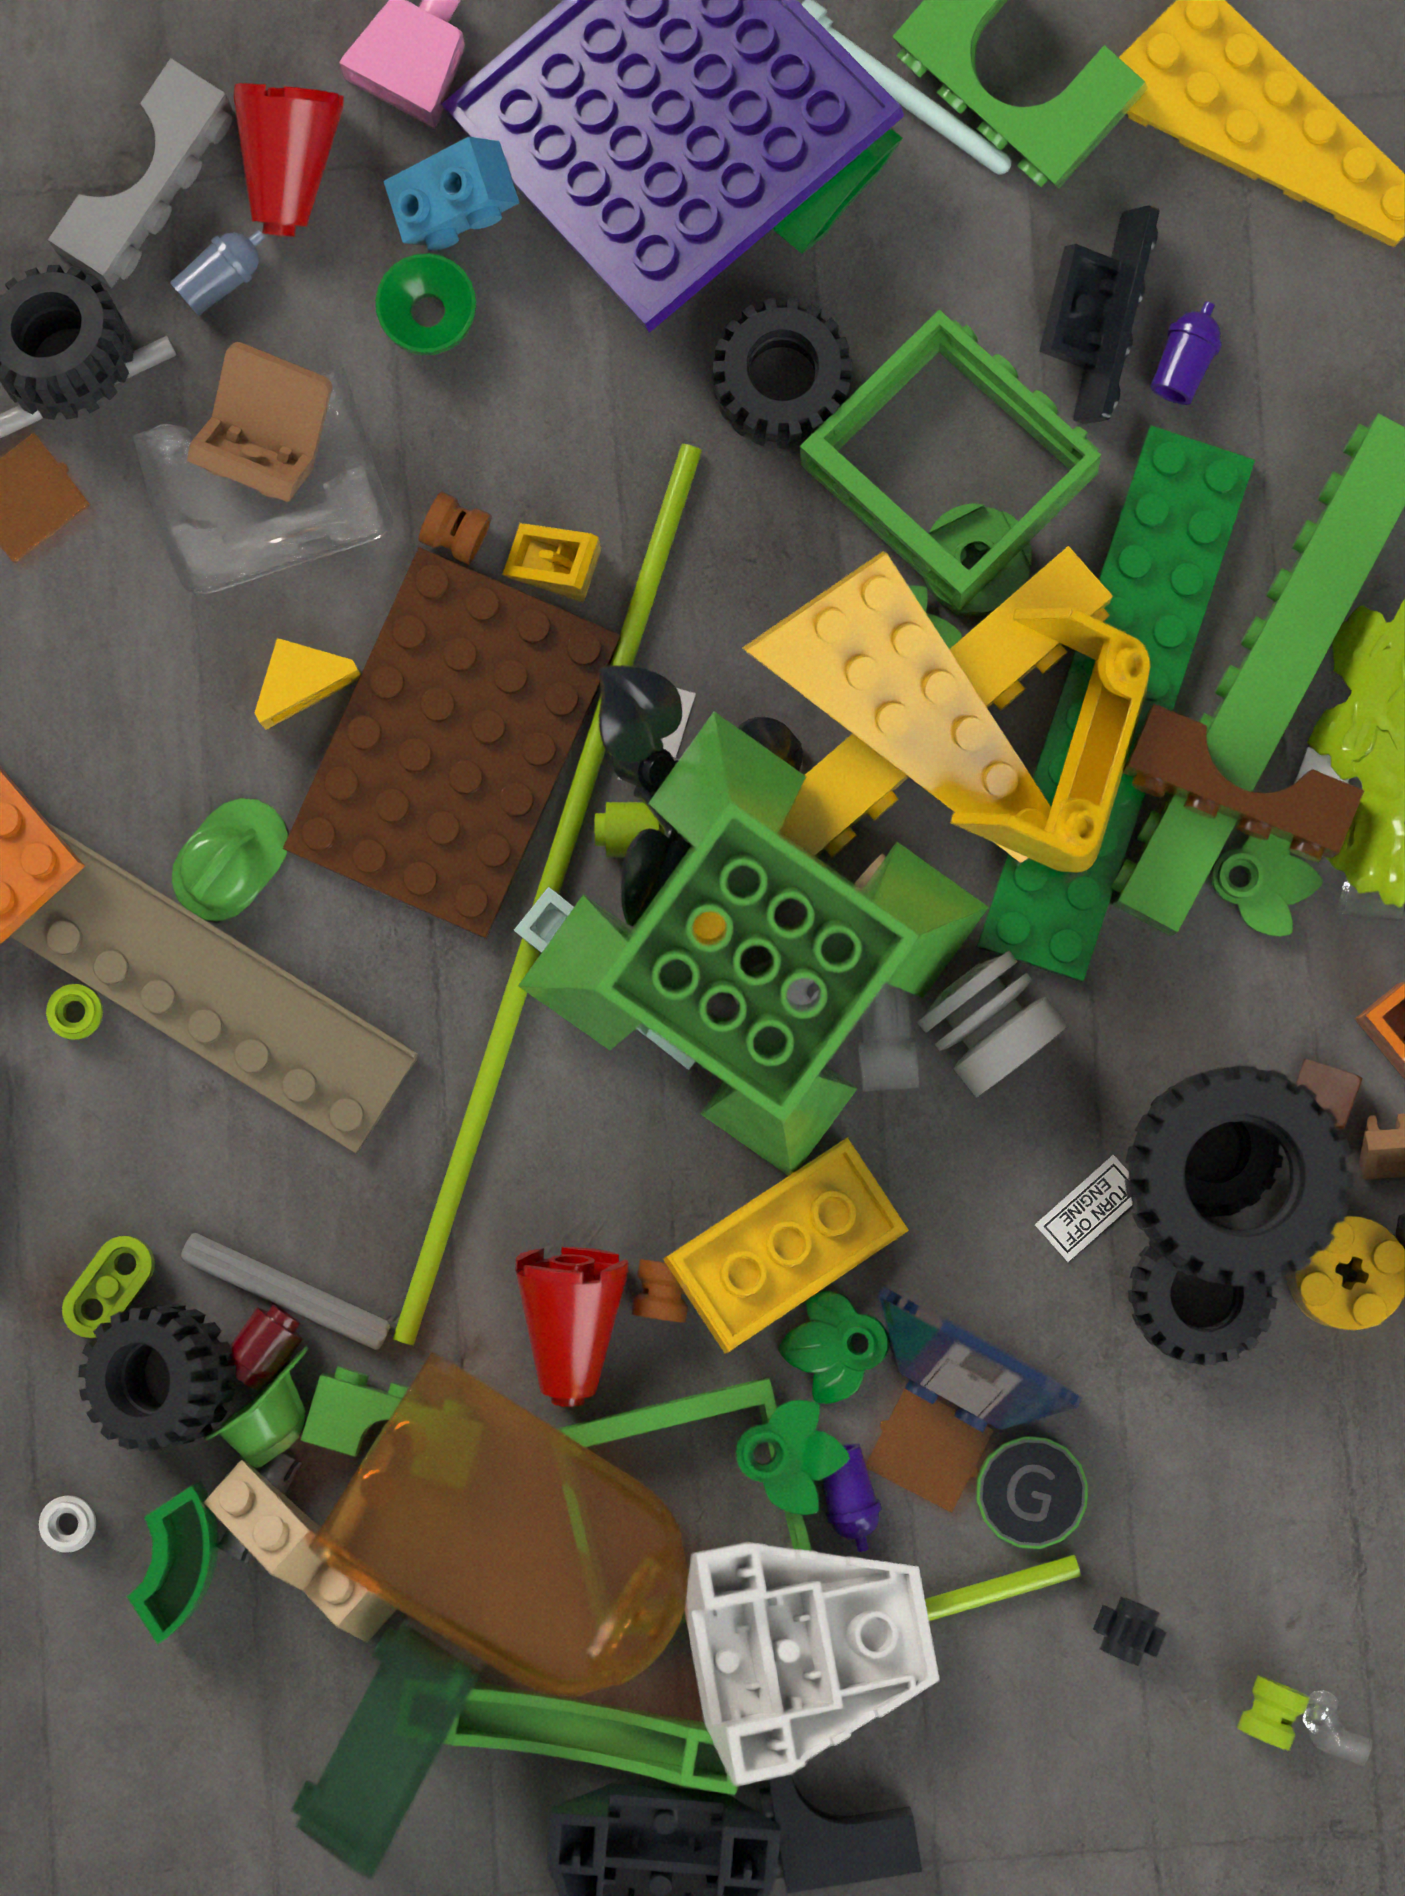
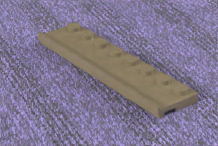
(219, 998)

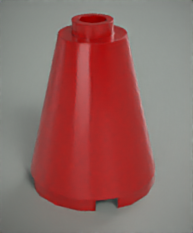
(284, 150)
(570, 1317)

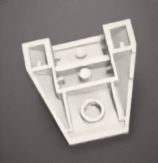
(801, 1650)

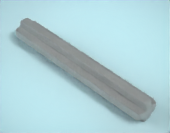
(285, 1291)

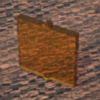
(34, 497)
(928, 1450)

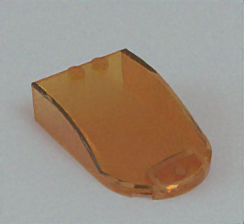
(510, 1539)

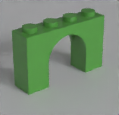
(1049, 136)

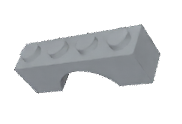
(107, 231)

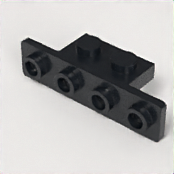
(1097, 308)

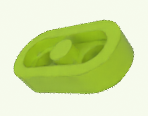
(108, 1284)

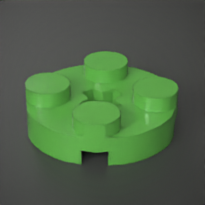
(980, 528)

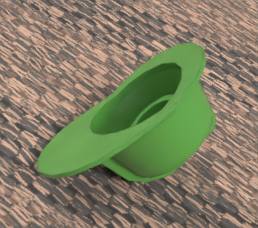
(229, 859)
(267, 1422)

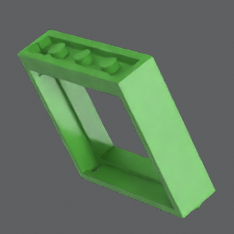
(1000, 383)
(686, 1410)

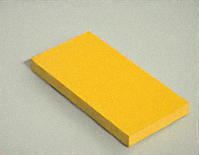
(785, 1245)

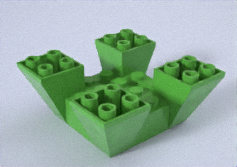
(771, 1053)

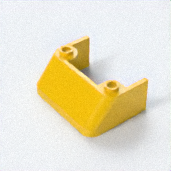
(1096, 749)

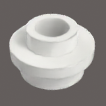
(50, 1528)

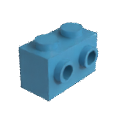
(452, 193)

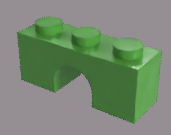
(346, 1410)

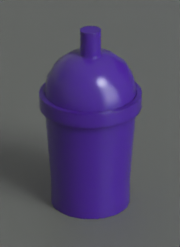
(1187, 355)
(851, 1499)

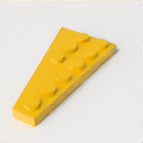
(1253, 111)
(893, 683)

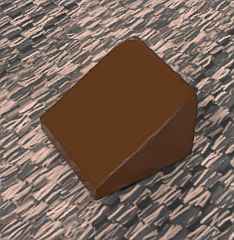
(1333, 1087)

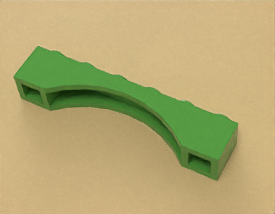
(593, 1733)

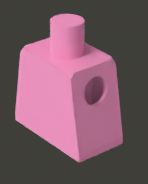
(408, 57)

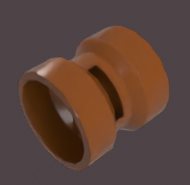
(455, 528)
(660, 1294)

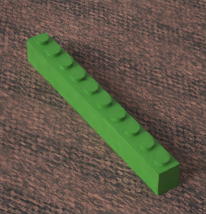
(1275, 671)

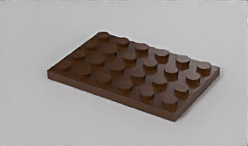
(452, 743)

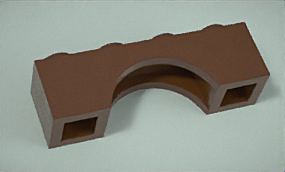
(1175, 758)

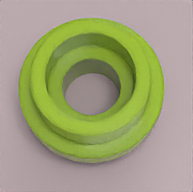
(58, 1005)

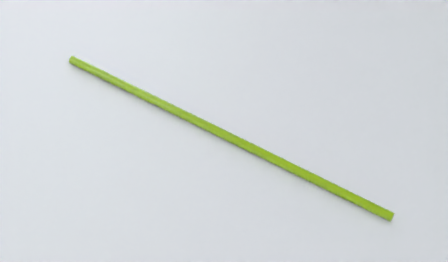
(552, 877)

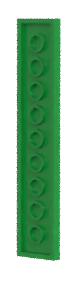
(1160, 585)

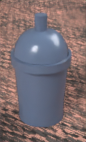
(218, 270)

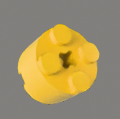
(1379, 1280)

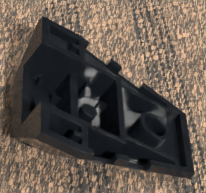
(661, 1844)

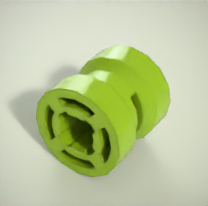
(1273, 1712)

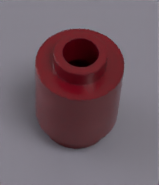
(264, 1346)

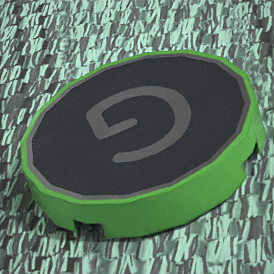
(1031, 1492)

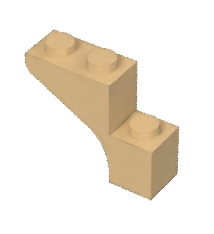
(280, 1539)

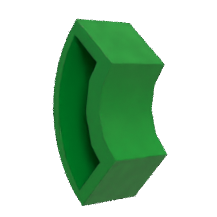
(822, 209)
(181, 1563)

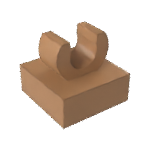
(1383, 1150)

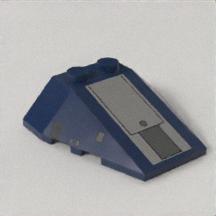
(966, 1369)

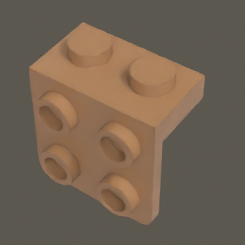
(263, 423)

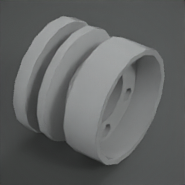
(991, 1023)

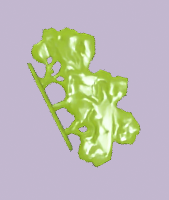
(1369, 743)

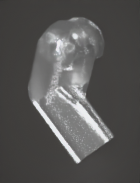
(1328, 1732)

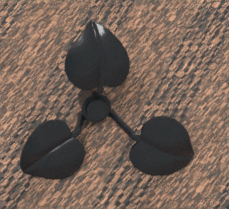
(633, 718)

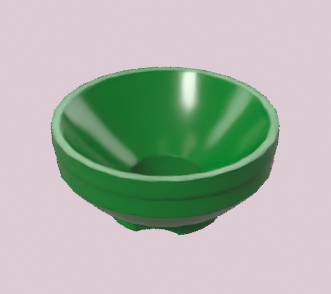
(420, 278)

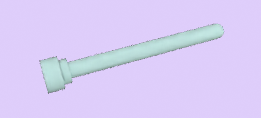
(917, 102)

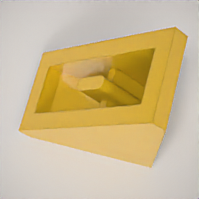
(554, 559)
(299, 679)

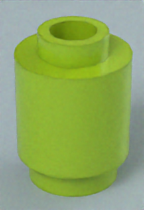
(621, 825)

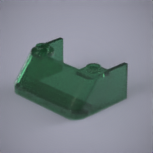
(388, 1745)

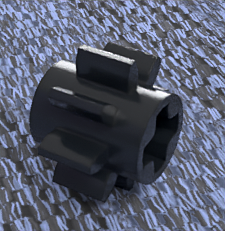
(1129, 1631)

